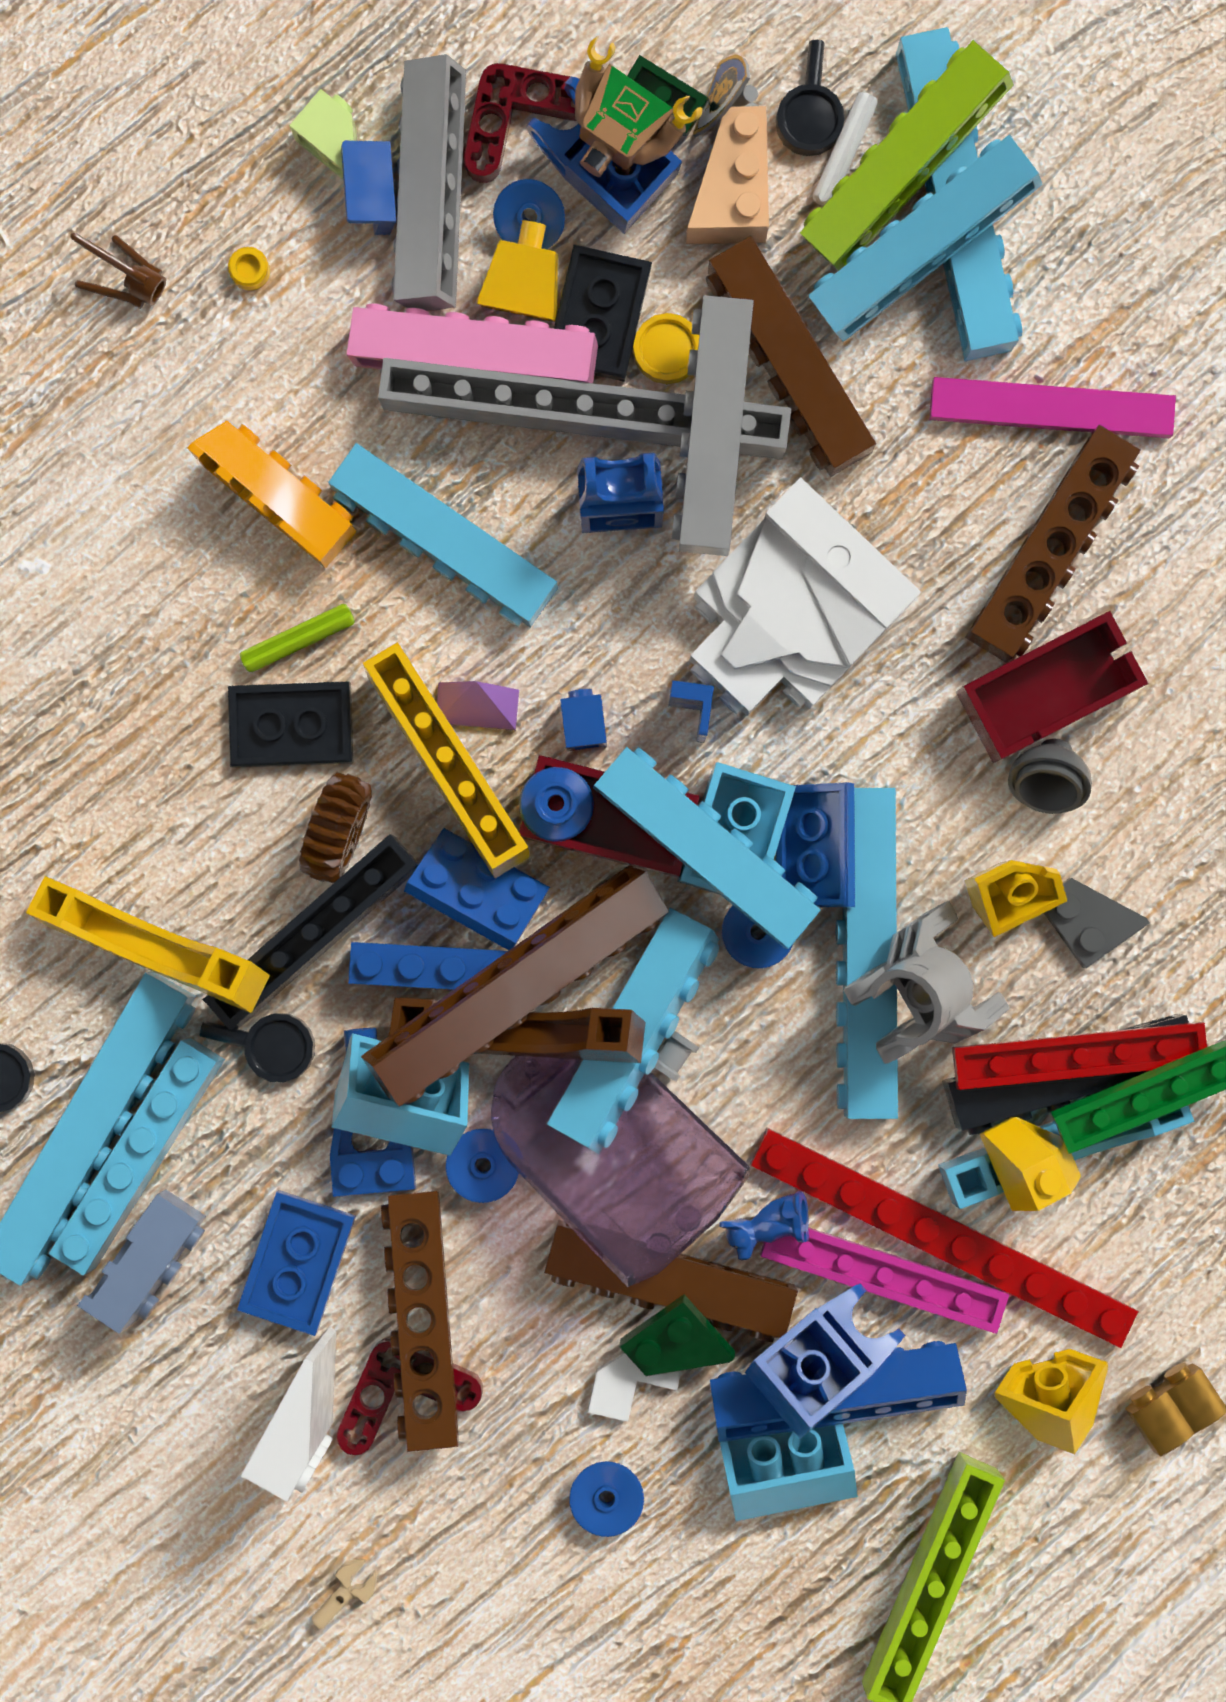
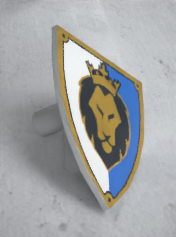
(726, 92)

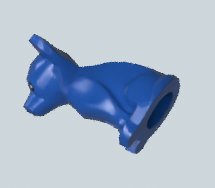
(776, 1220)

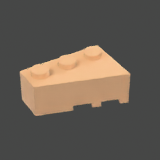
(735, 182)

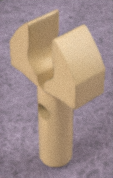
(345, 1592)

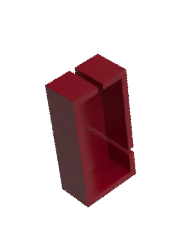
(1050, 687)
(610, 831)

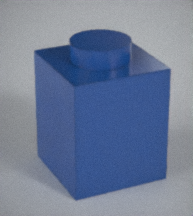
(583, 720)

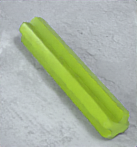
(297, 638)

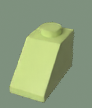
(324, 127)

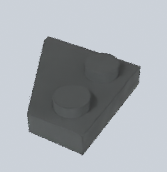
(1092, 922)

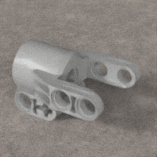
(932, 985)

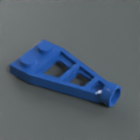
(370, 1170)

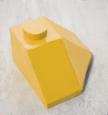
(1014, 894)
(1030, 1164)
(1055, 1397)

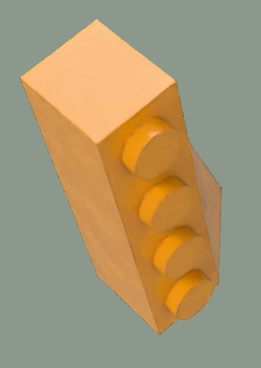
(273, 491)

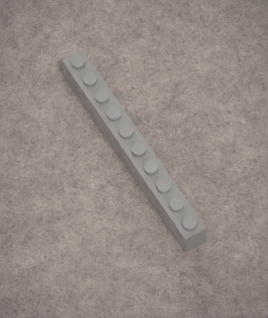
(563, 406)

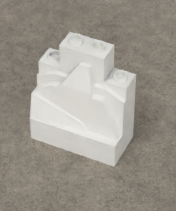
(795, 604)

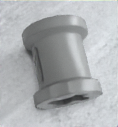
(674, 1054)

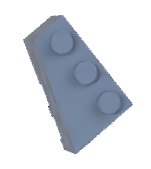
(145, 1262)

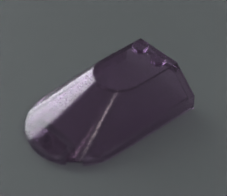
(641, 1194)

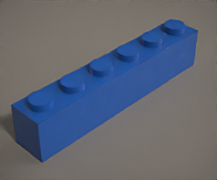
(901, 1385)

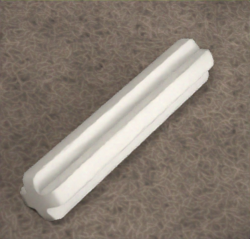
(845, 146)

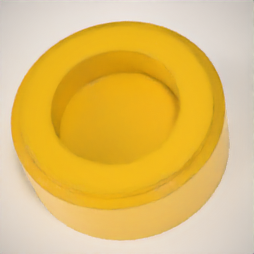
(249, 268)

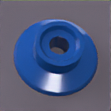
(531, 194)
(559, 824)
(744, 947)
(473, 1183)
(602, 1517)

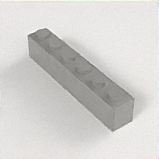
(429, 183)
(715, 425)

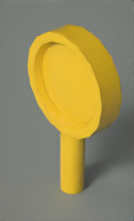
(664, 348)

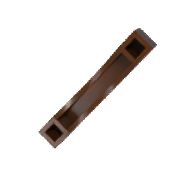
(577, 1034)

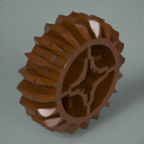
(335, 827)

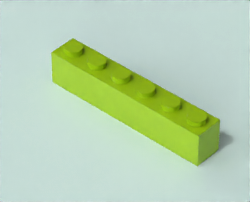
(908, 154)
(933, 1581)

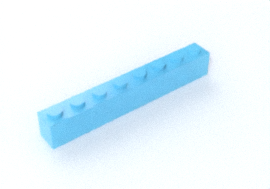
(975, 273)
(866, 938)
(90, 1124)

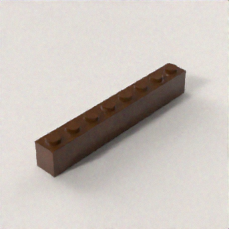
(515, 985)

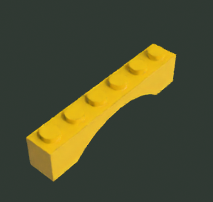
(149, 946)

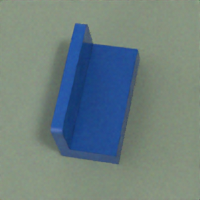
(369, 184)
(693, 697)

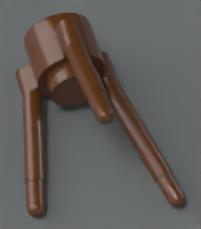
(143, 282)

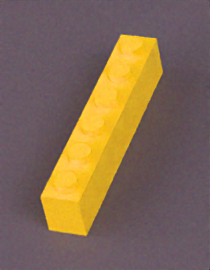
(446, 760)

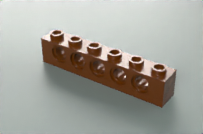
(1100, 452)
(440, 1428)

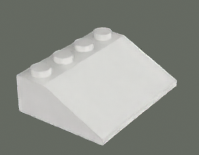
(299, 1428)

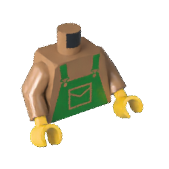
(623, 118)

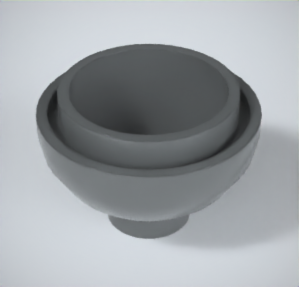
(1050, 778)

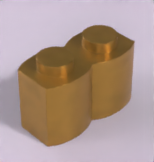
(1175, 1408)

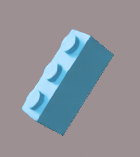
(750, 805)
(429, 1123)
(788, 1472)

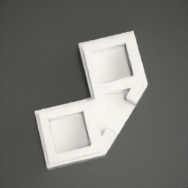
(616, 1386)

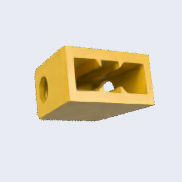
(523, 276)

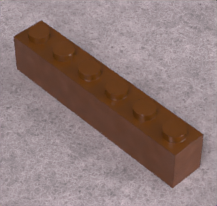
(792, 360)
(717, 1290)

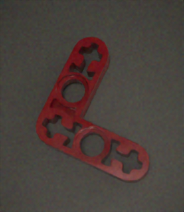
(513, 98)
(383, 1377)

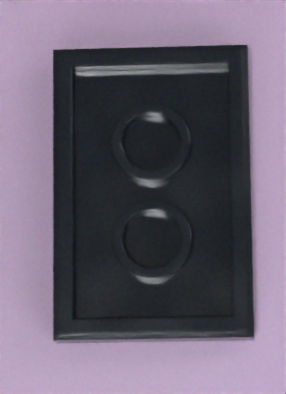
(607, 298)
(290, 724)

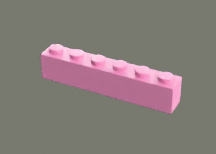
(472, 344)

